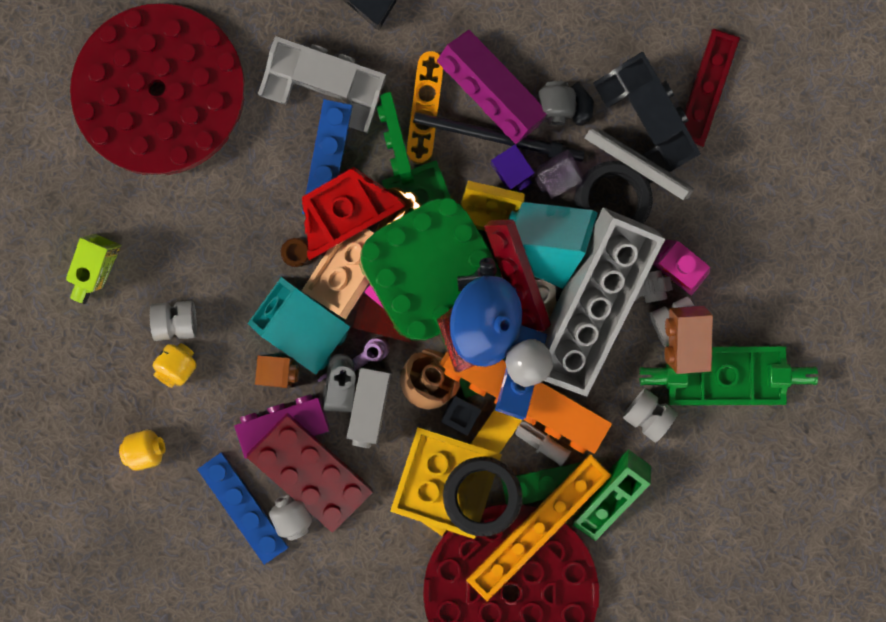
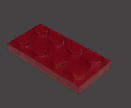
(309, 472)

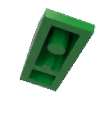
(628, 481)

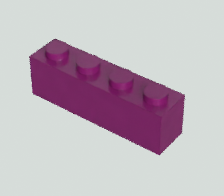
(492, 86)

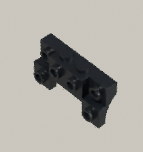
(654, 108)

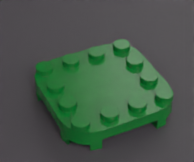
(418, 262)

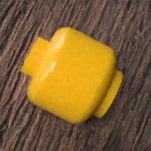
(174, 365)
(142, 450)

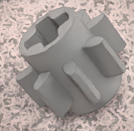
(656, 286)

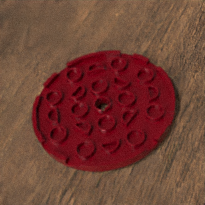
(164, 131)
(553, 584)

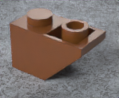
(276, 372)

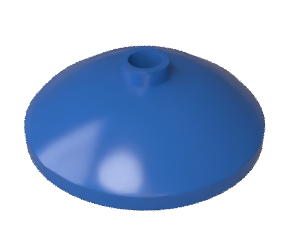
(486, 320)

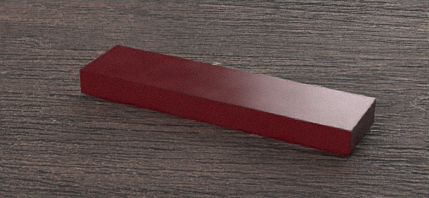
(709, 84)

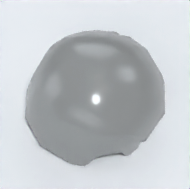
(529, 362)

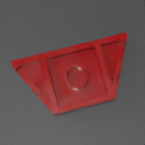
(344, 209)

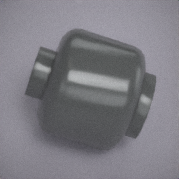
(557, 102)

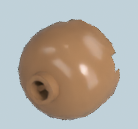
(424, 381)

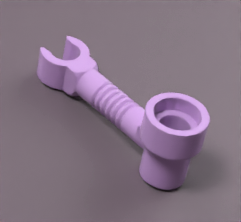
(367, 356)

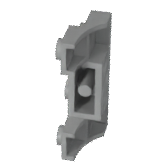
(323, 73)

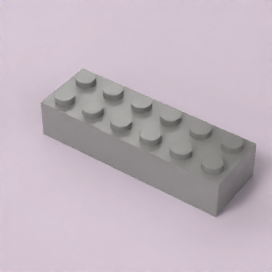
(599, 299)

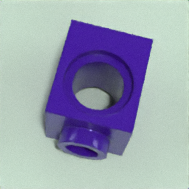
(513, 169)

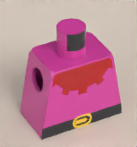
(681, 265)

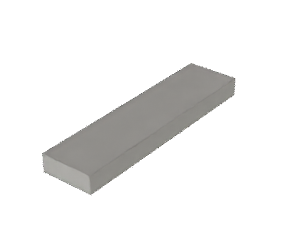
(639, 163)

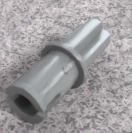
(542, 442)

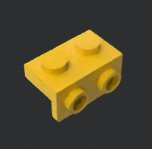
(489, 203)

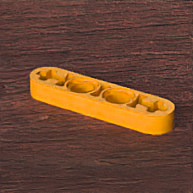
(424, 107)

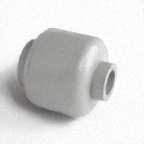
(290, 517)

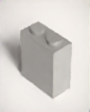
(368, 407)

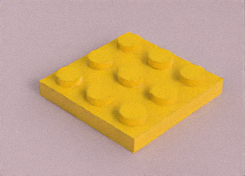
(425, 474)

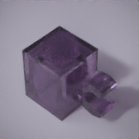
(558, 174)

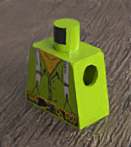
(92, 255)

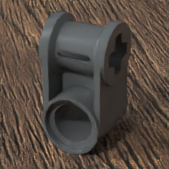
(339, 388)

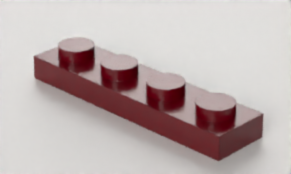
(517, 271)

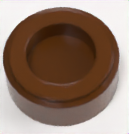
(294, 252)

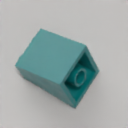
(554, 239)
(299, 326)

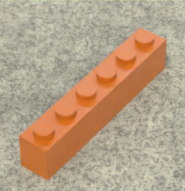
(547, 406)

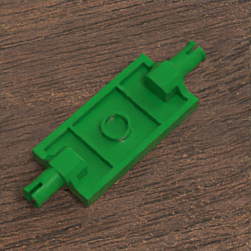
(735, 378)

